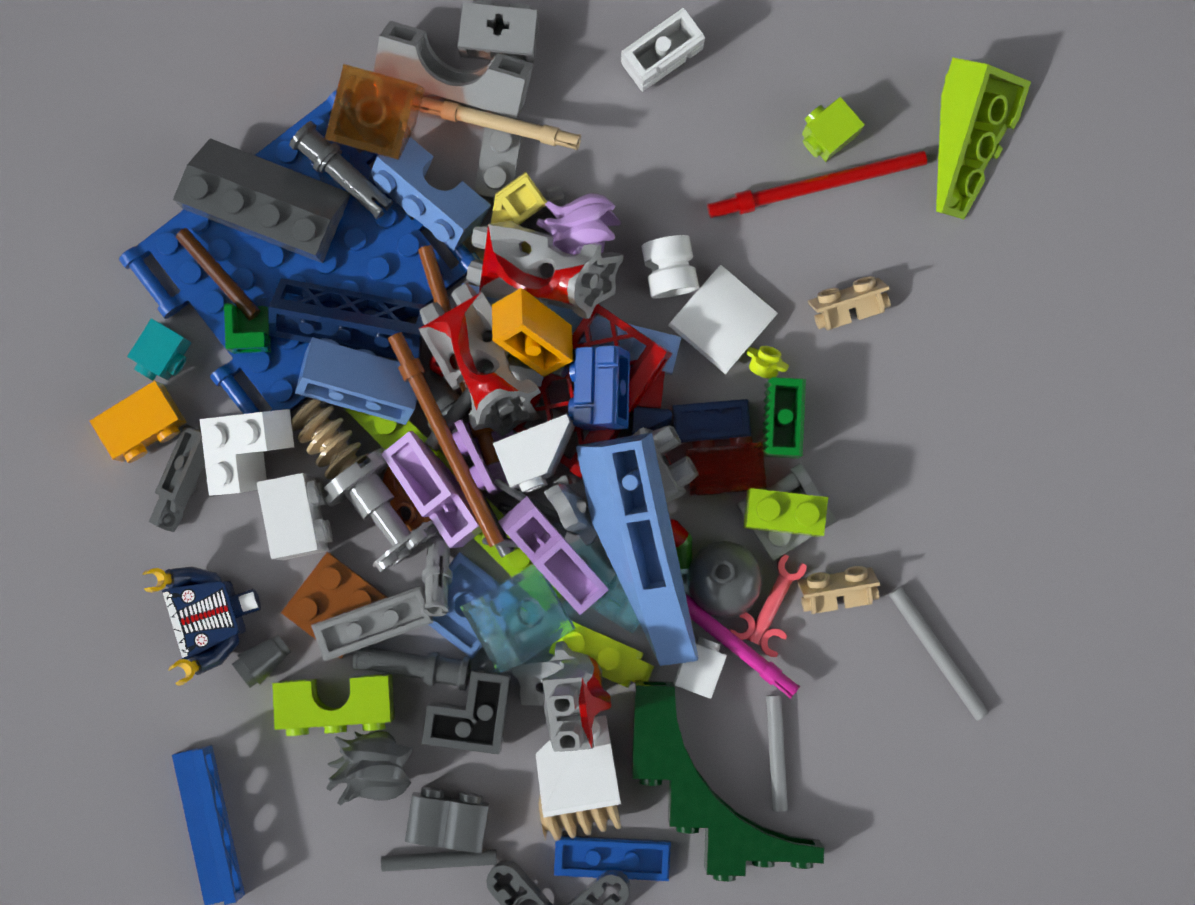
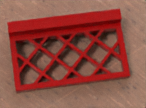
(641, 377)

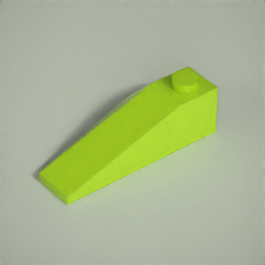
(974, 116)

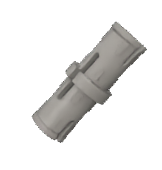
(437, 577)

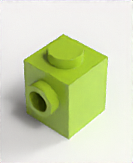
(830, 129)

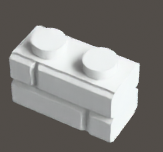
(662, 49)

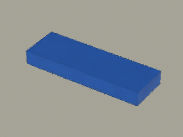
(595, 855)

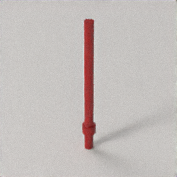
(746, 201)

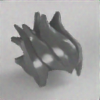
(370, 767)

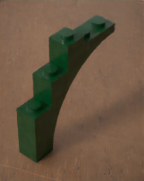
(692, 804)

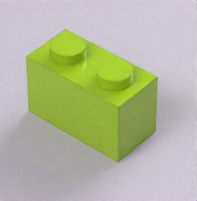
(785, 512)

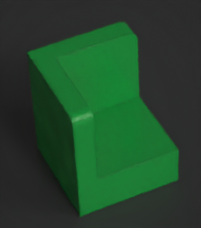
(246, 335)

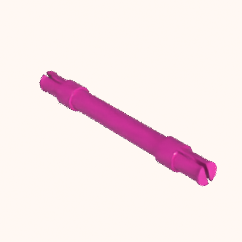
(768, 670)

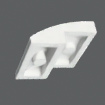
(723, 319)

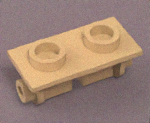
(863, 296)
(855, 584)

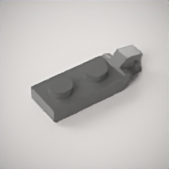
(179, 479)

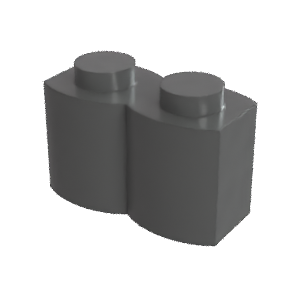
(446, 820)

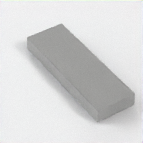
(371, 623)

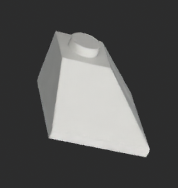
(578, 778)

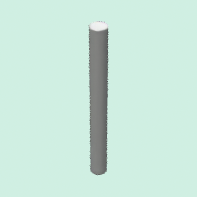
(938, 653)

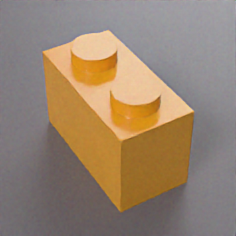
(532, 332)
(138, 422)

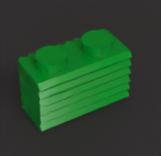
(784, 417)

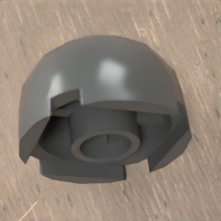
(724, 579)

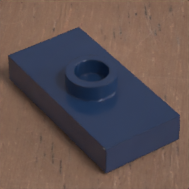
(712, 420)

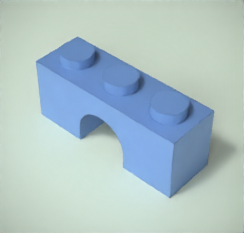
(447, 214)

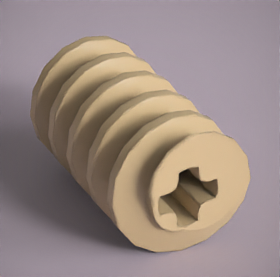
(326, 438)
(583, 818)

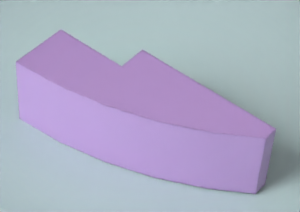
(432, 489)
(553, 555)

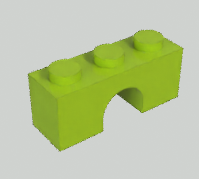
(300, 708)

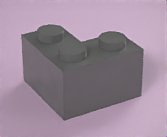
(478, 724)

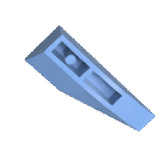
(637, 534)

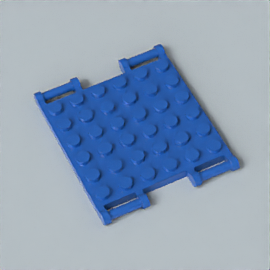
(363, 257)

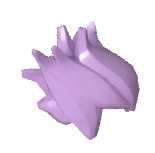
(580, 223)

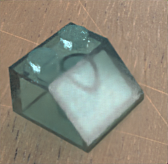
(517, 618)

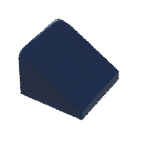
(650, 418)

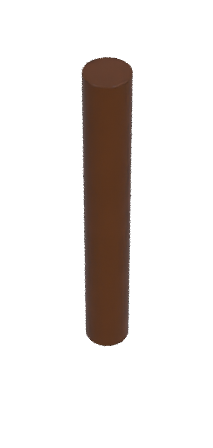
(218, 274)

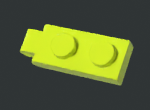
(617, 660)

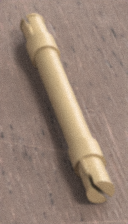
(545, 134)

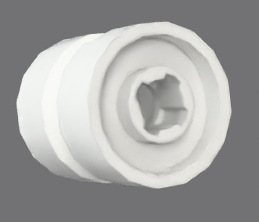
(670, 266)

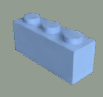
(355, 381)

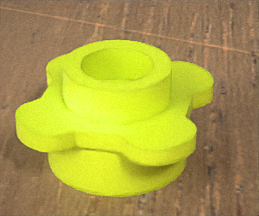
(766, 361)

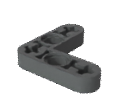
(532, 892)

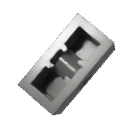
(481, 20)

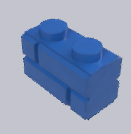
(600, 388)

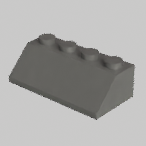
(262, 199)

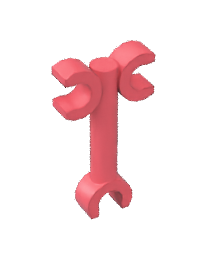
(758, 630)

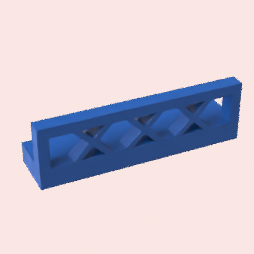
(208, 825)

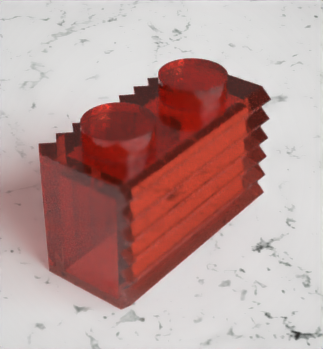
(727, 467)

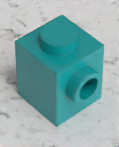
(159, 351)

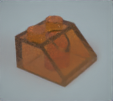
(374, 112)

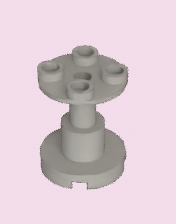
(371, 499)

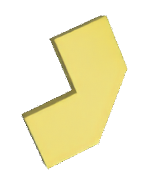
(517, 203)

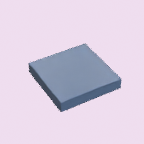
(466, 584)

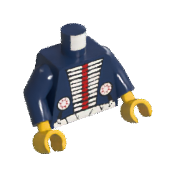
(203, 616)

